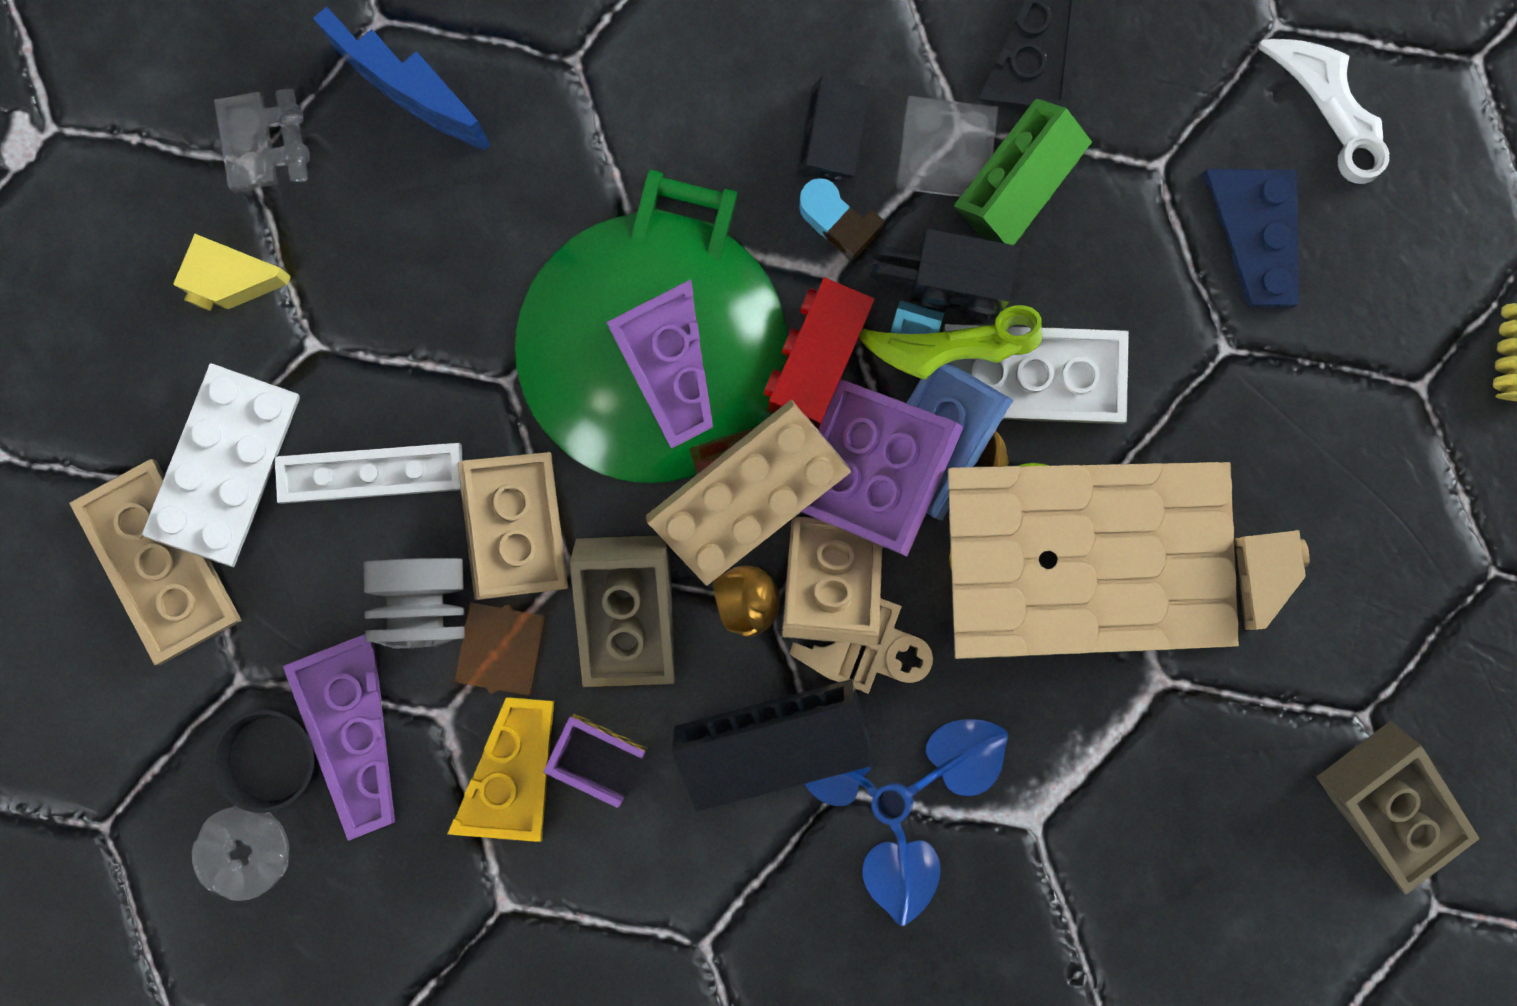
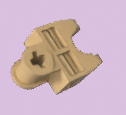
(840, 657)

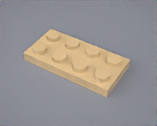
(748, 493)
(165, 590)

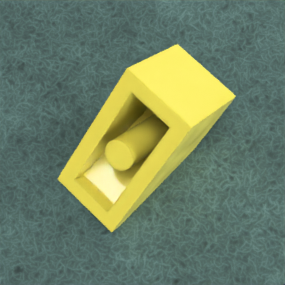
(224, 275)

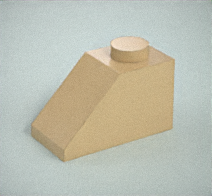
(1268, 574)

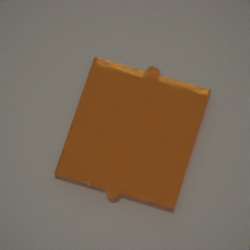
(500, 649)

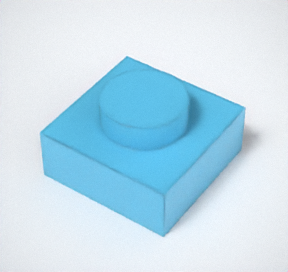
(916, 319)

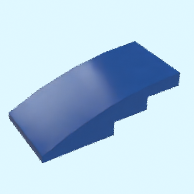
(408, 84)

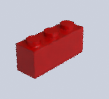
(819, 349)

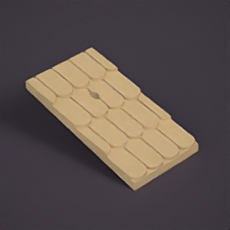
(1135, 548)

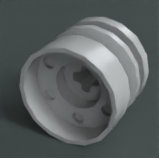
(414, 601)

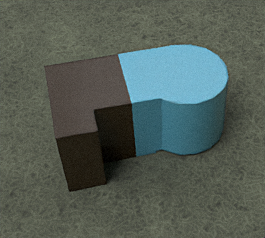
(837, 221)

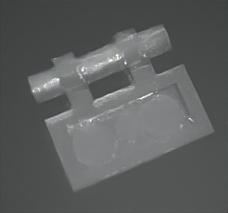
(247, 139)

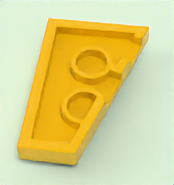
(509, 783)

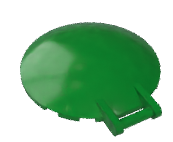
(576, 369)

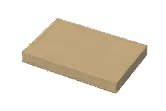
(512, 525)
(831, 584)

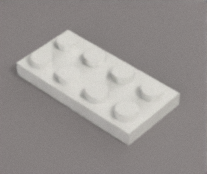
(1066, 379)
(221, 465)

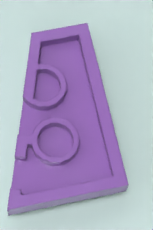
(666, 361)

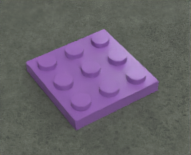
(893, 461)

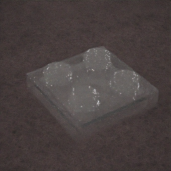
(944, 145)

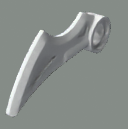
(1325, 79)

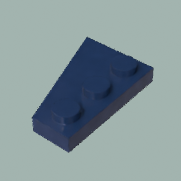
(1261, 229)

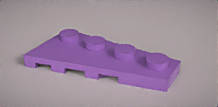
(345, 724)

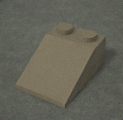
(623, 610)
(1399, 806)

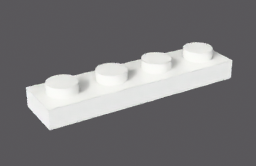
(368, 473)

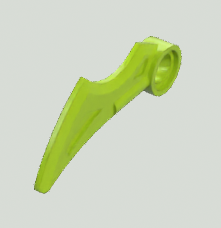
(927, 352)

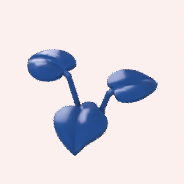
(903, 874)

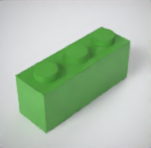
(1023, 173)

